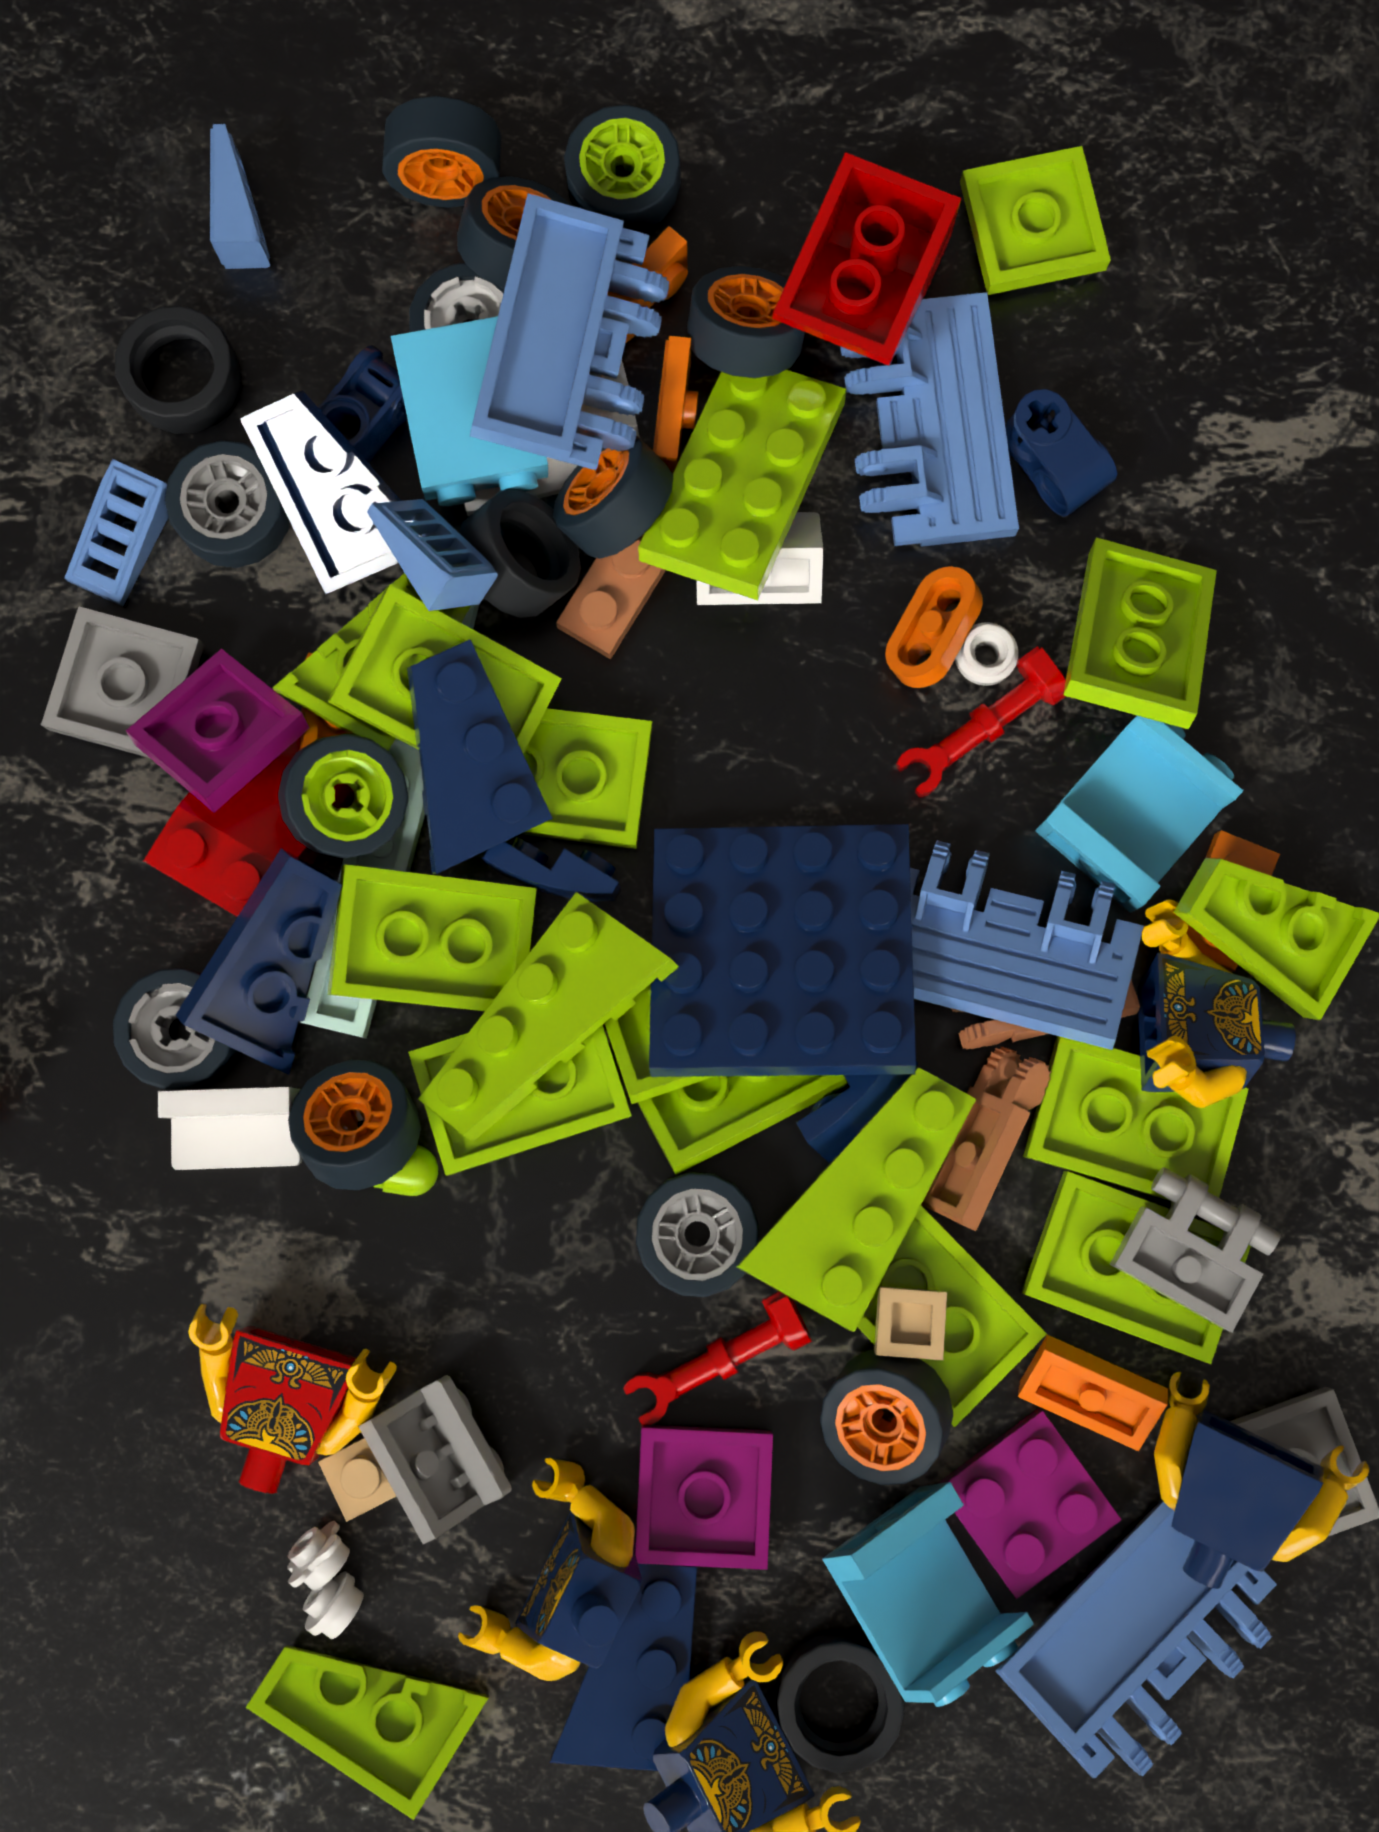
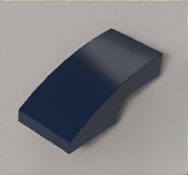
(570, 874)
(842, 1115)

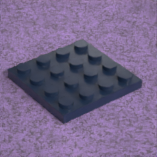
(783, 952)

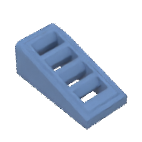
(233, 215)
(99, 524)
(439, 564)

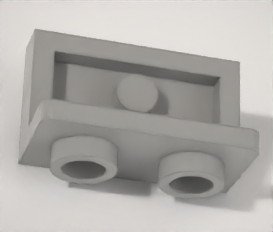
(436, 1458)

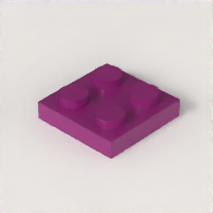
(218, 730)
(704, 1497)
(1029, 1503)

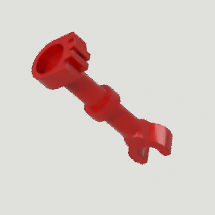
(1041, 682)
(723, 1357)

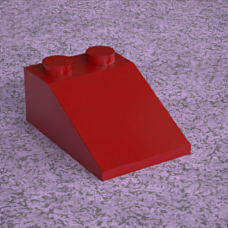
(868, 259)
(231, 849)

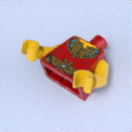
(282, 1395)

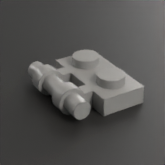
(1187, 1267)

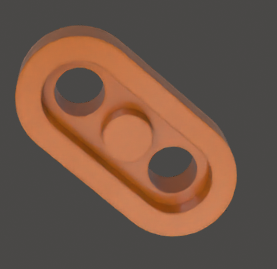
(931, 630)

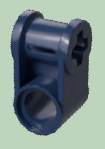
(369, 400)
(1063, 457)

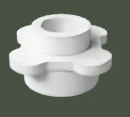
(317, 1557)

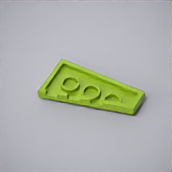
(558, 996)
(854, 1216)

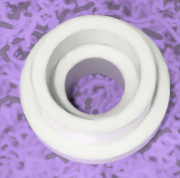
(1000, 641)
(332, 1606)

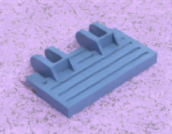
(561, 327)
(941, 428)
(1010, 966)
(1128, 1628)

